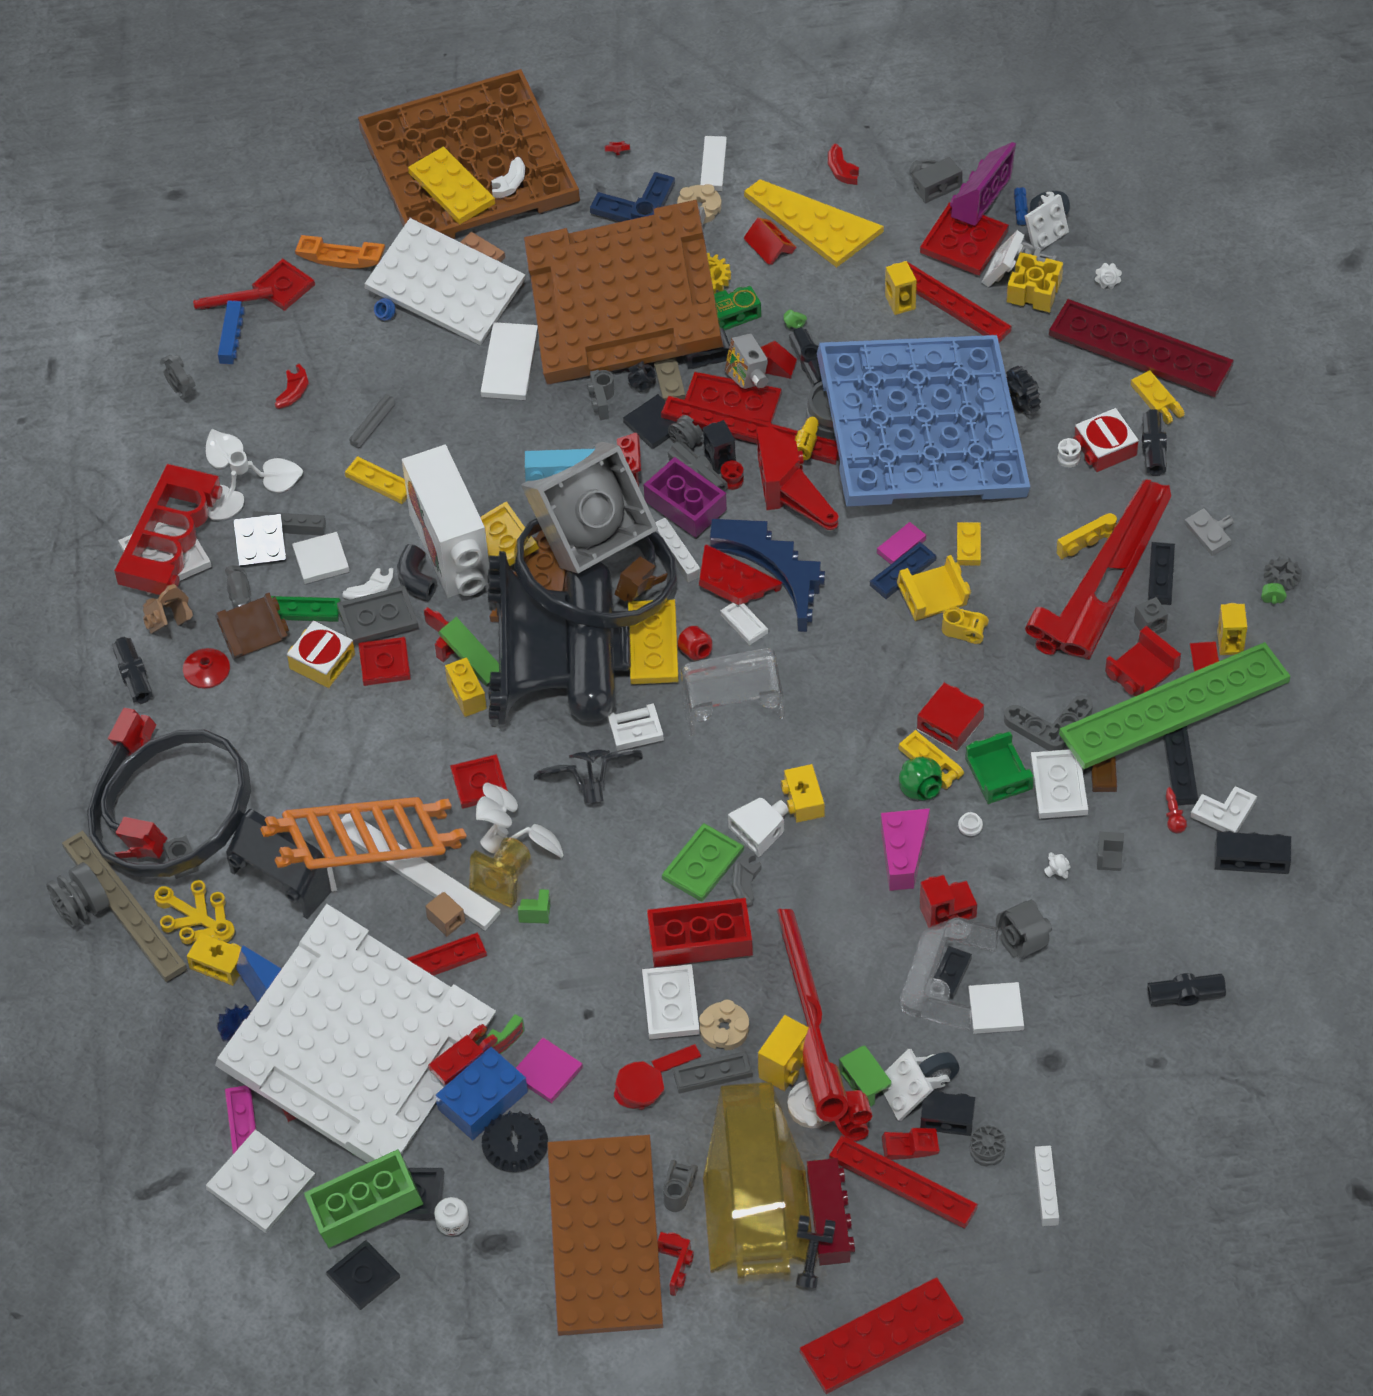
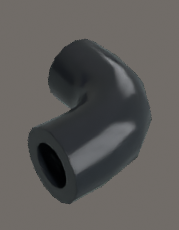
(410, 574)

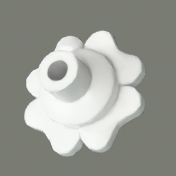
(1108, 275)
(1057, 865)

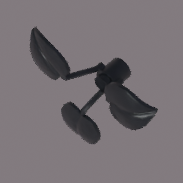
(591, 788)

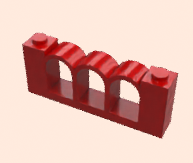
(180, 484)

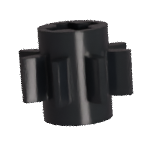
(641, 376)

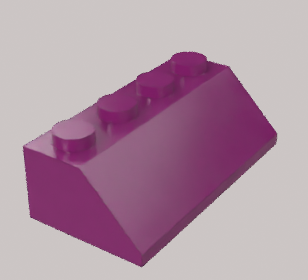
(983, 185)

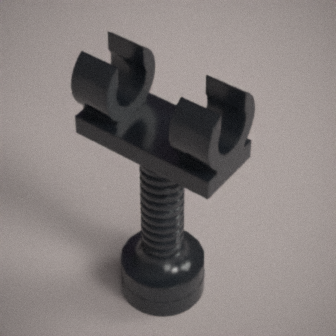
(807, 1277)

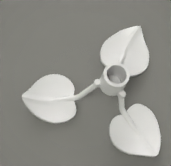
(227, 449)
(493, 809)

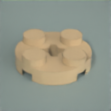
(706, 195)
(724, 1012)

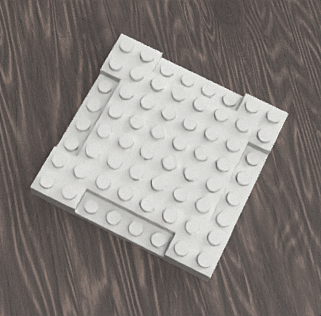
(351, 1038)

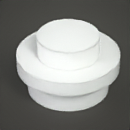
(970, 824)

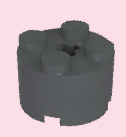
(1023, 929)

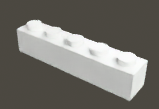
(684, 560)
(1046, 1186)

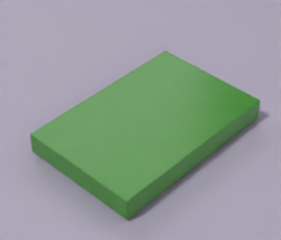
(702, 862)

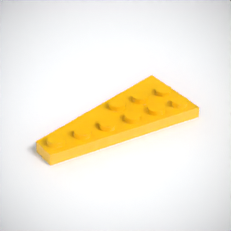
(823, 228)

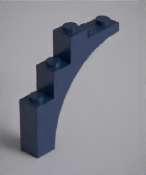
(755, 543)

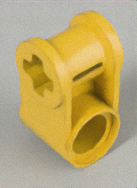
(964, 625)

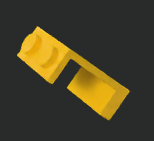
(934, 589)

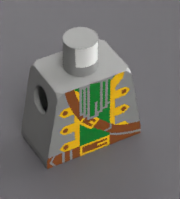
(746, 362)

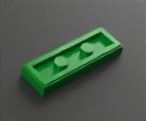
(308, 608)

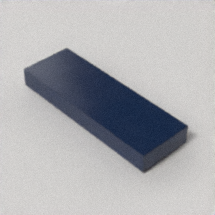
(915, 560)

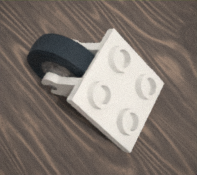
(1047, 218)
(916, 1078)

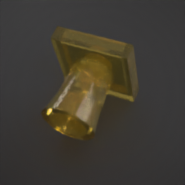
(499, 875)

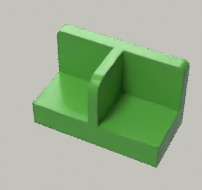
(863, 1073)

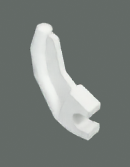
(510, 182)
(376, 584)

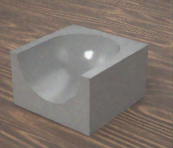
(590, 508)

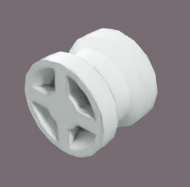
(1073, 449)

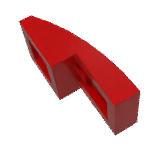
(915, 1144)

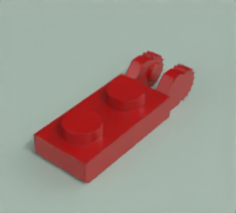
(461, 1055)

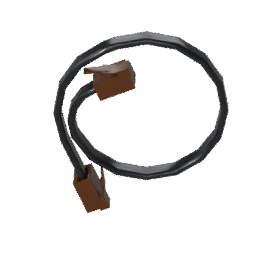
(631, 584)

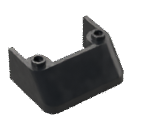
(300, 884)

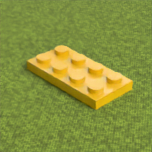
(451, 185)
(654, 646)

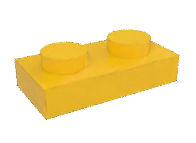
(969, 543)

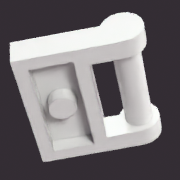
(635, 732)

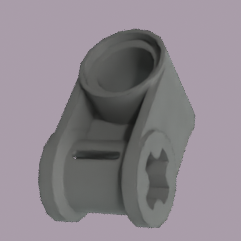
(678, 1181)

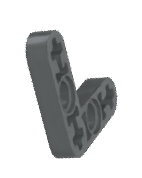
(1048, 730)

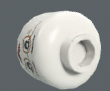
(451, 1216)

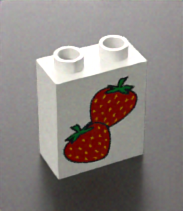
(446, 521)

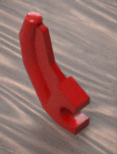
(841, 169)
(296, 386)

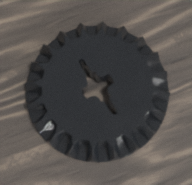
(501, 1151)

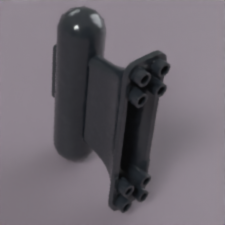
(552, 652)

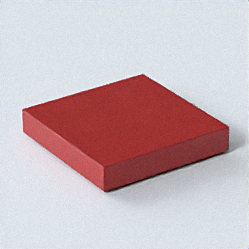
(287, 284)
(384, 661)
(471, 777)

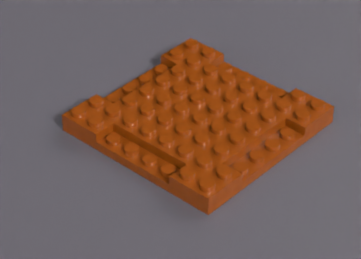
(484, 130)
(623, 293)

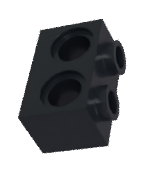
(718, 445)

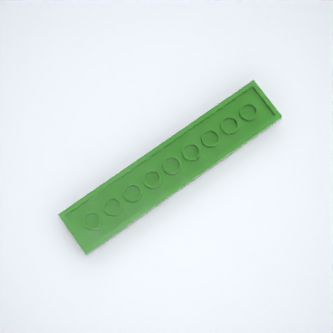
(1174, 705)

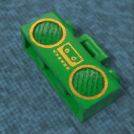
(737, 307)

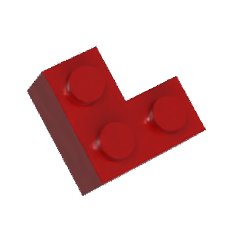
(944, 902)

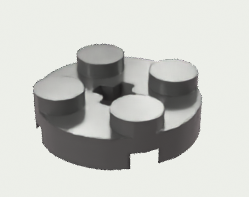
(176, 375)

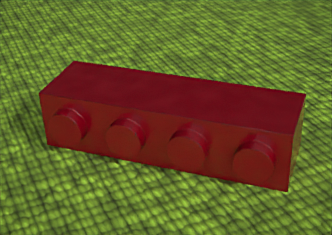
(828, 1204)

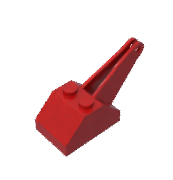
(785, 481)

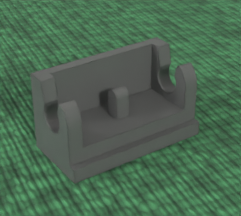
(937, 179)

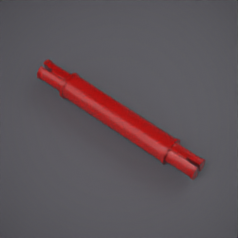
(220, 300)

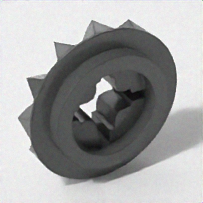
(1289, 579)

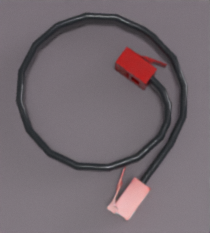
(144, 839)

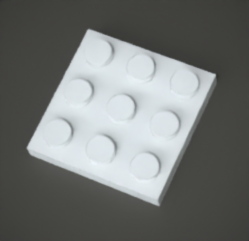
(195, 558)
(260, 1181)

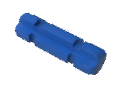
(1020, 205)

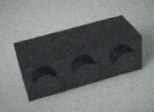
(1253, 852)

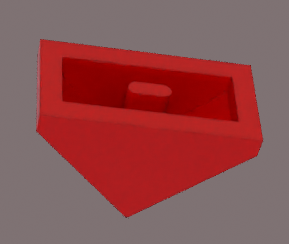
(780, 361)

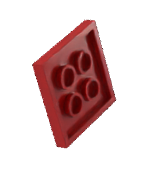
(963, 243)

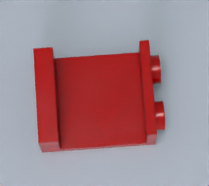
(1144, 664)

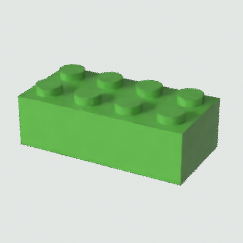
(363, 1198)

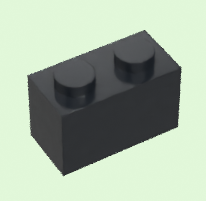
(948, 1113)

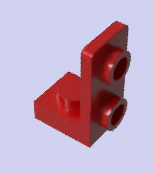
(437, 622)

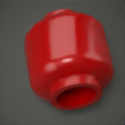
(695, 643)

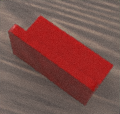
(768, 240)

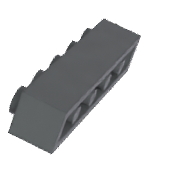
(299, 523)

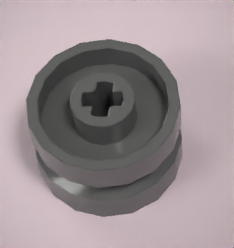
(819, 408)

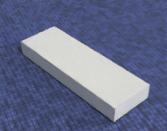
(714, 161)

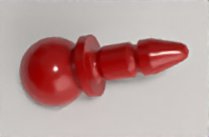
(1176, 822)

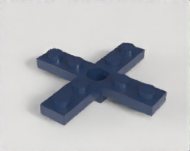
(624, 210)

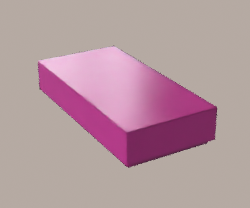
(901, 542)

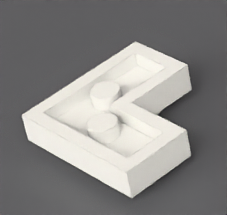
(1225, 816)

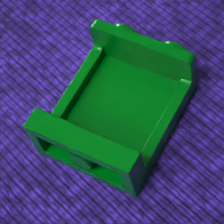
(998, 768)

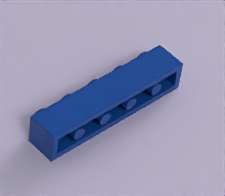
(231, 332)

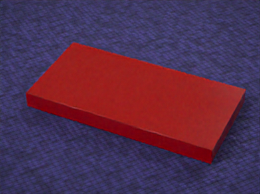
(730, 397)

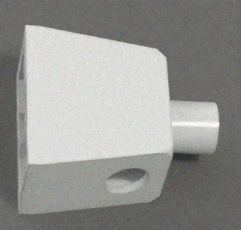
(758, 824)

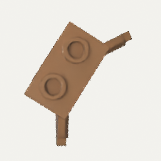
(172, 597)

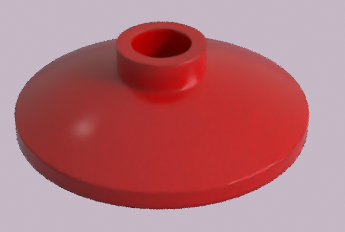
(206, 675)

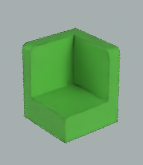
(535, 910)

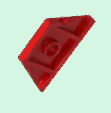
(733, 578)

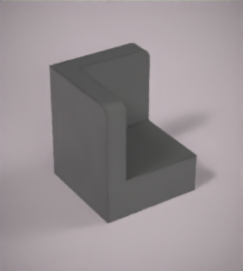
(1110, 851)

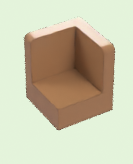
(445, 913)

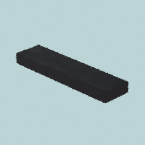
(1180, 766)

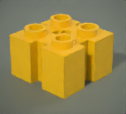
(1034, 282)

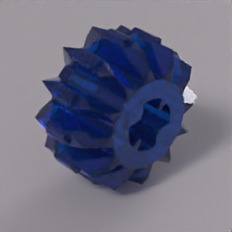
(231, 1021)

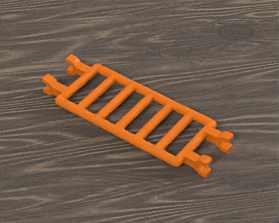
(302, 853)

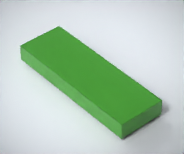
(468, 646)

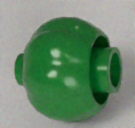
(919, 775)

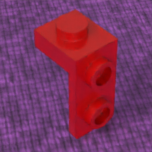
(676, 1246)

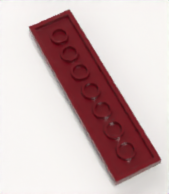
(1141, 347)

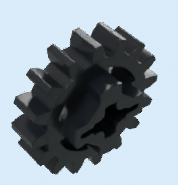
(1023, 390)

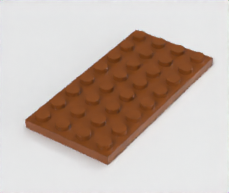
(604, 1235)

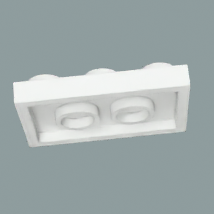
(1058, 784)
(670, 1001)

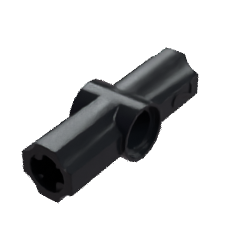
(807, 353)
(1154, 442)
(132, 670)
(1186, 989)

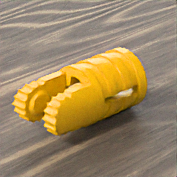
(807, 437)

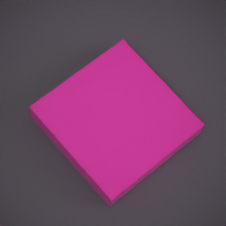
(548, 1069)

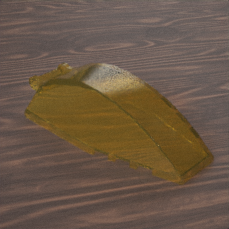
(753, 1184)

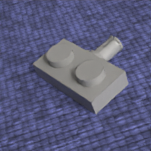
(1209, 531)

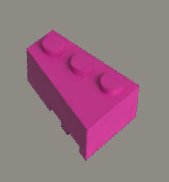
(903, 845)

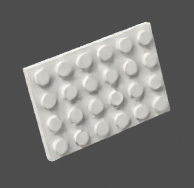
(445, 281)

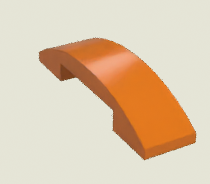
(339, 256)

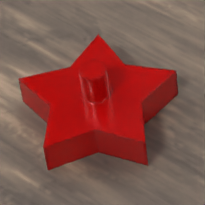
(617, 147)

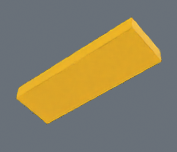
(377, 479)

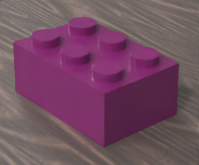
(685, 497)

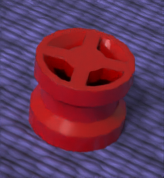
(732, 473)

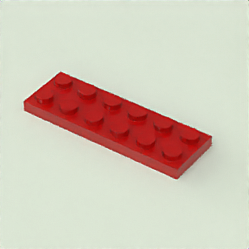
(881, 1335)

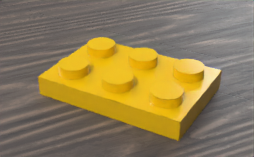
(503, 530)

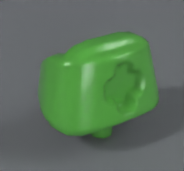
(794, 319)
(1273, 593)

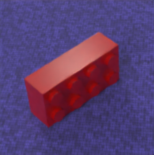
(699, 932)

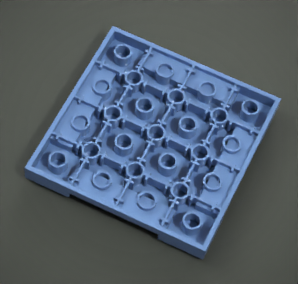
(922, 419)

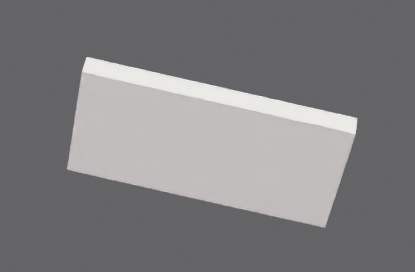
(509, 361)

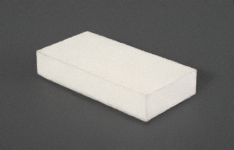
(744, 622)

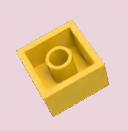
(782, 1053)

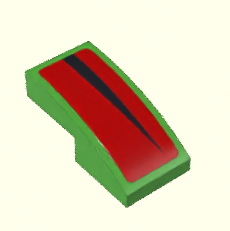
(509, 1035)

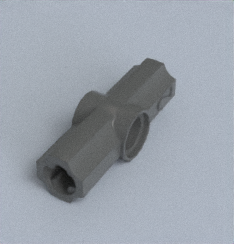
(698, 464)

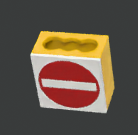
(320, 654)

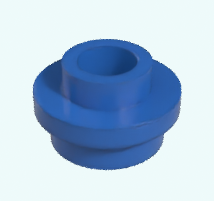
(384, 309)

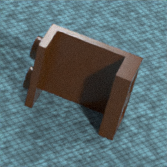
(252, 626)

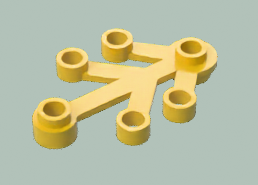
(195, 916)

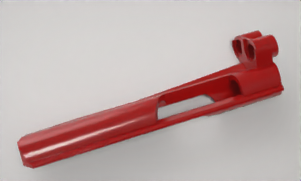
(1085, 616)
(831, 1101)

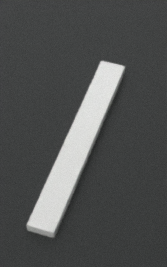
(428, 877)

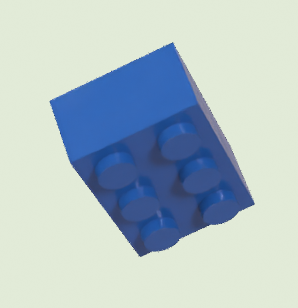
(481, 1093)

